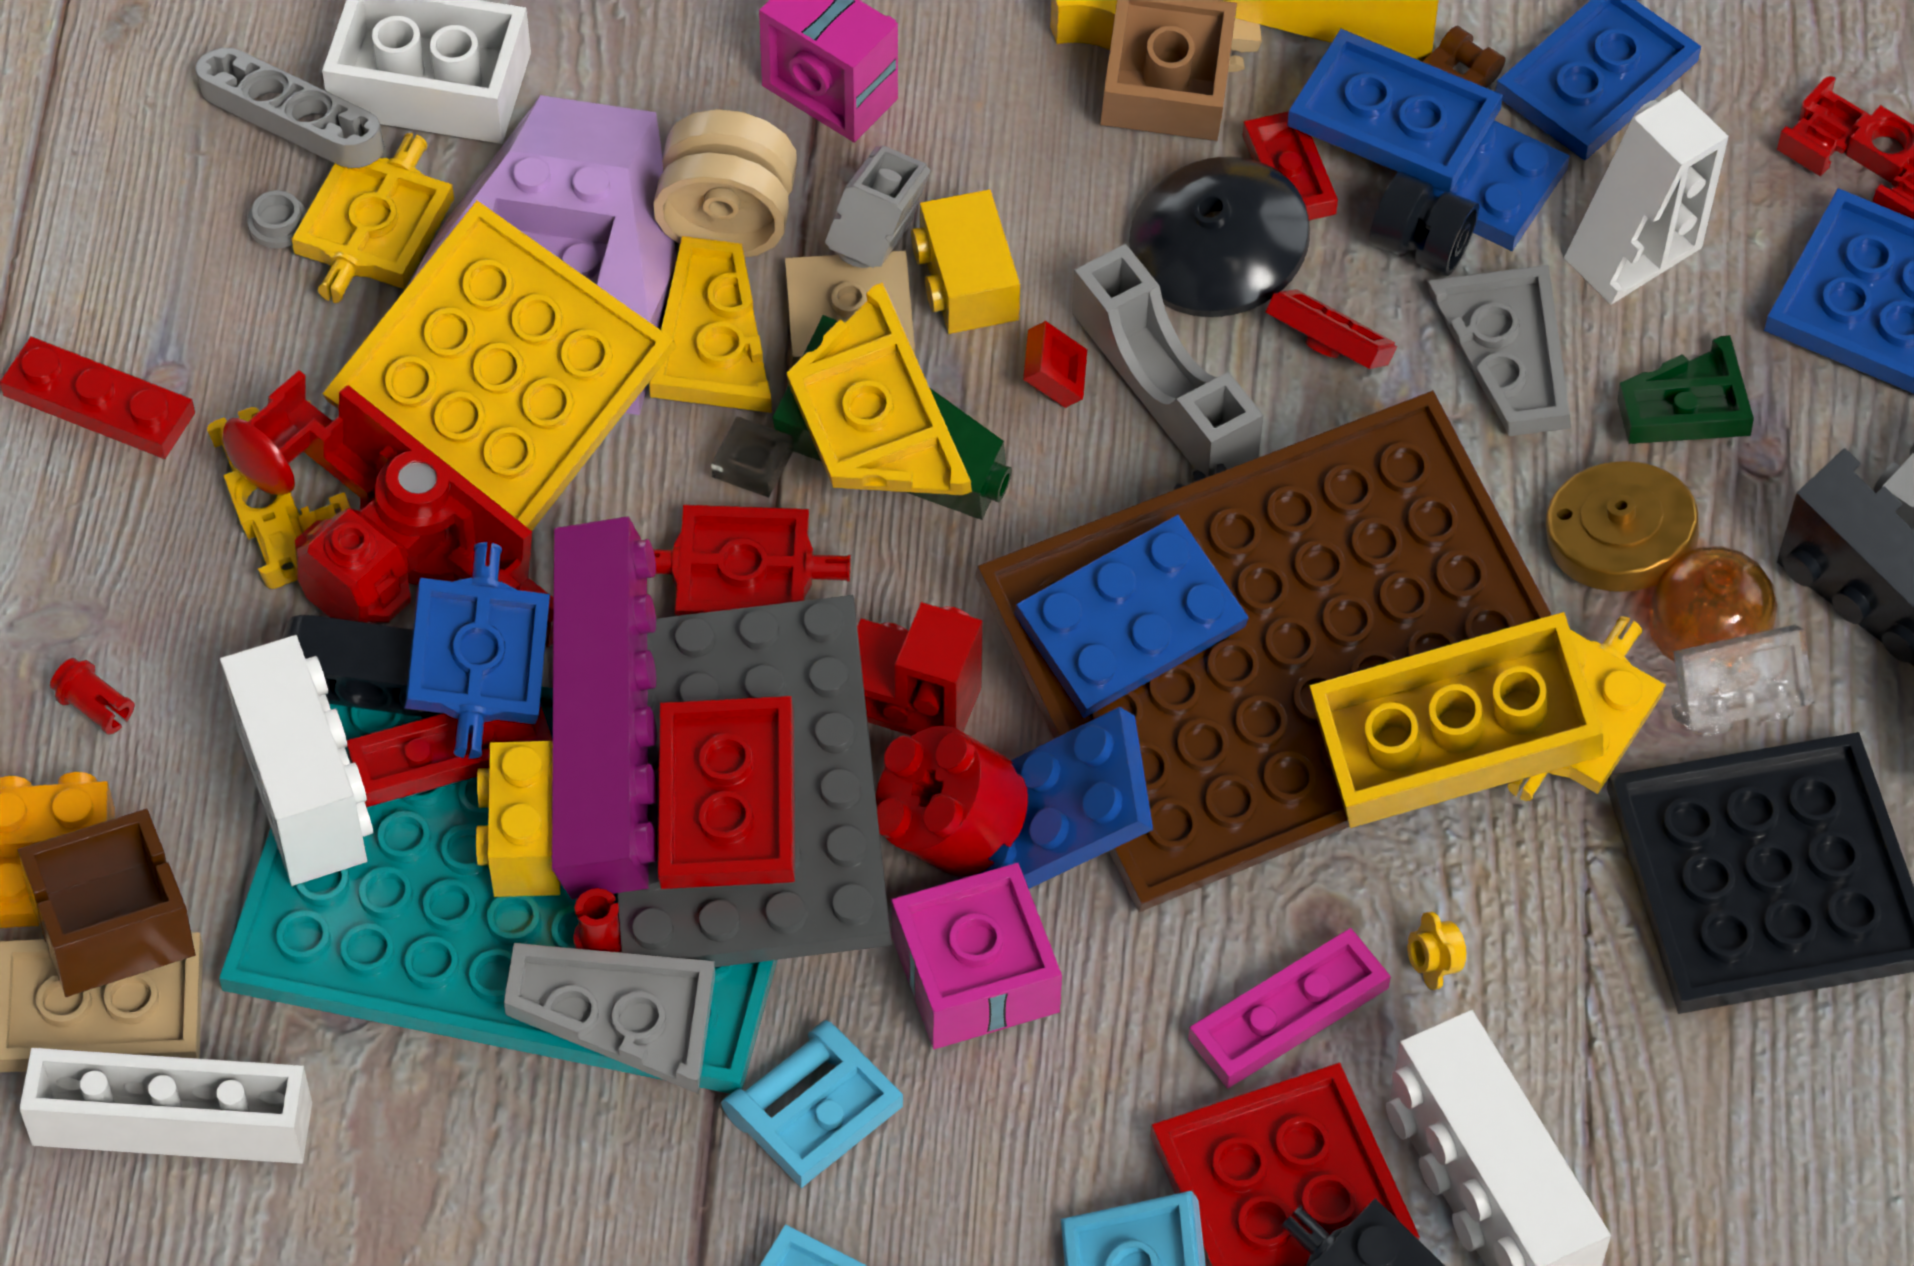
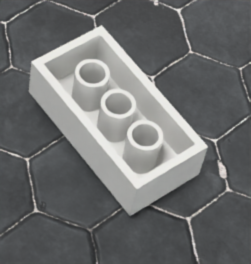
(1490, 1152)

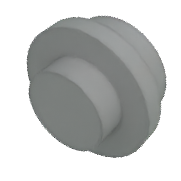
(275, 218)

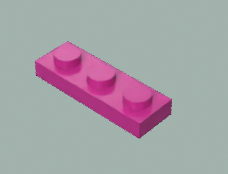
(1289, 1008)

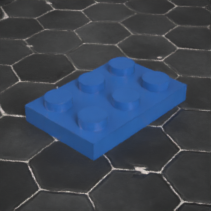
(1597, 72)
(1395, 110)
(1130, 616)
(1081, 798)

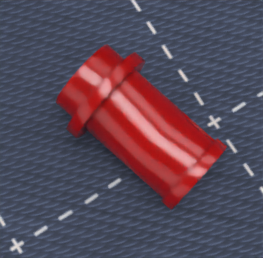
(80, 686)
(597, 922)

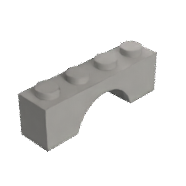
(1128, 321)

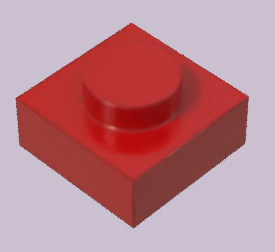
(1055, 364)

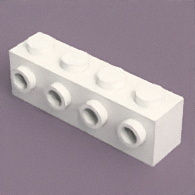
(166, 1105)

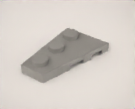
(1510, 342)

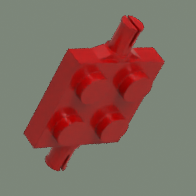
(744, 558)

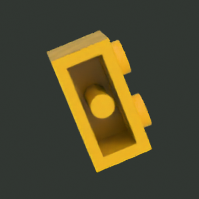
(520, 819)

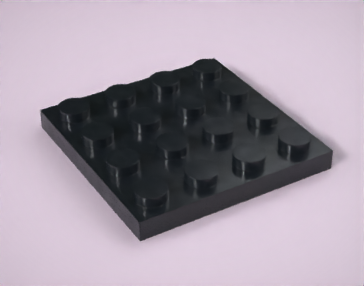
(1767, 871)

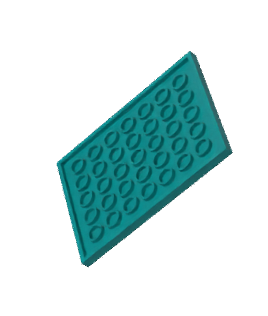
(428, 943)

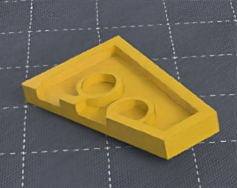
(713, 331)

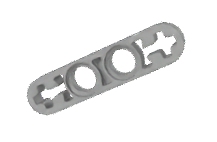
(343, 135)

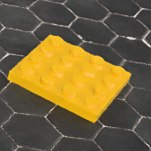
(505, 363)

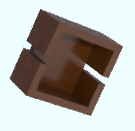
(106, 902)

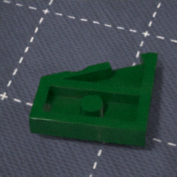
(1688, 399)

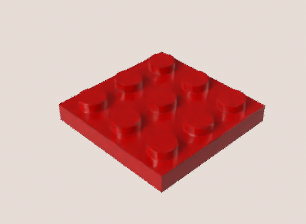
(1268, 1155)

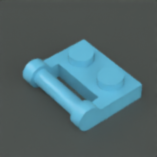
(826, 1116)

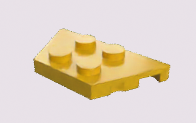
(874, 408)

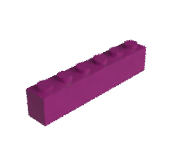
(602, 708)

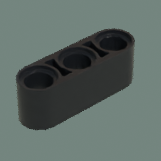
(360, 661)

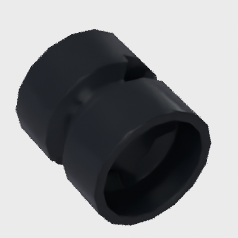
(1403, 218)

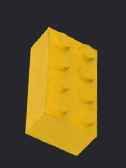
(1457, 719)

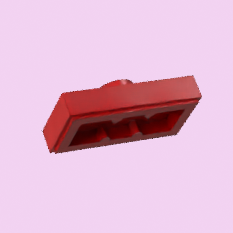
(1330, 330)

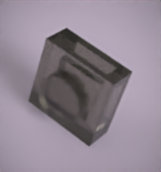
(752, 456)

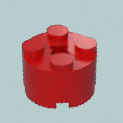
(949, 799)

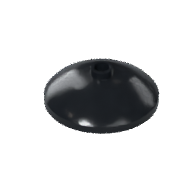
(1224, 260)

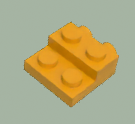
(38, 814)

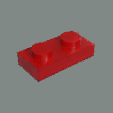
(1294, 156)

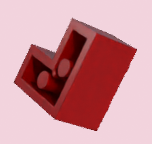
(922, 673)

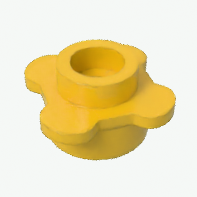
(1436, 949)

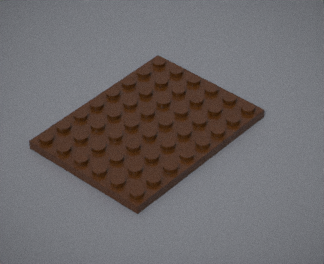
(1343, 563)

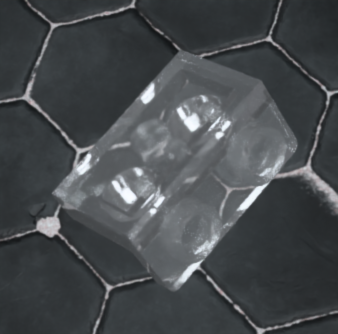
(1743, 679)

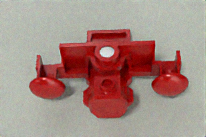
(413, 512)

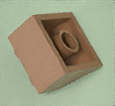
(1169, 66)

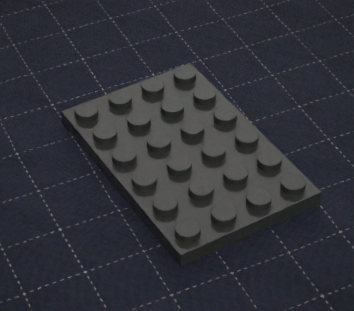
(839, 870)

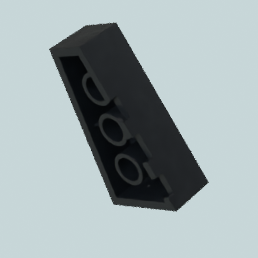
(1854, 553)

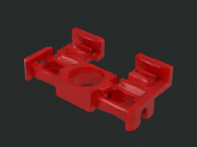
(1833, 124)

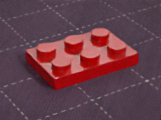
(726, 792)

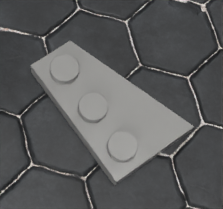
(618, 1004)

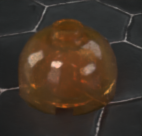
(1710, 599)

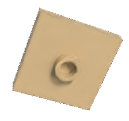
(838, 290)

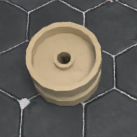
(726, 180)

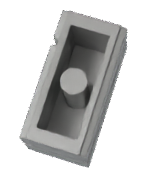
(877, 207)

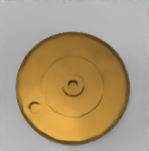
(1621, 525)

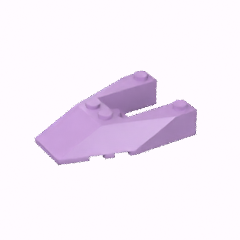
(585, 191)

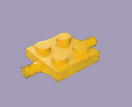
(374, 220)
(1622, 702)

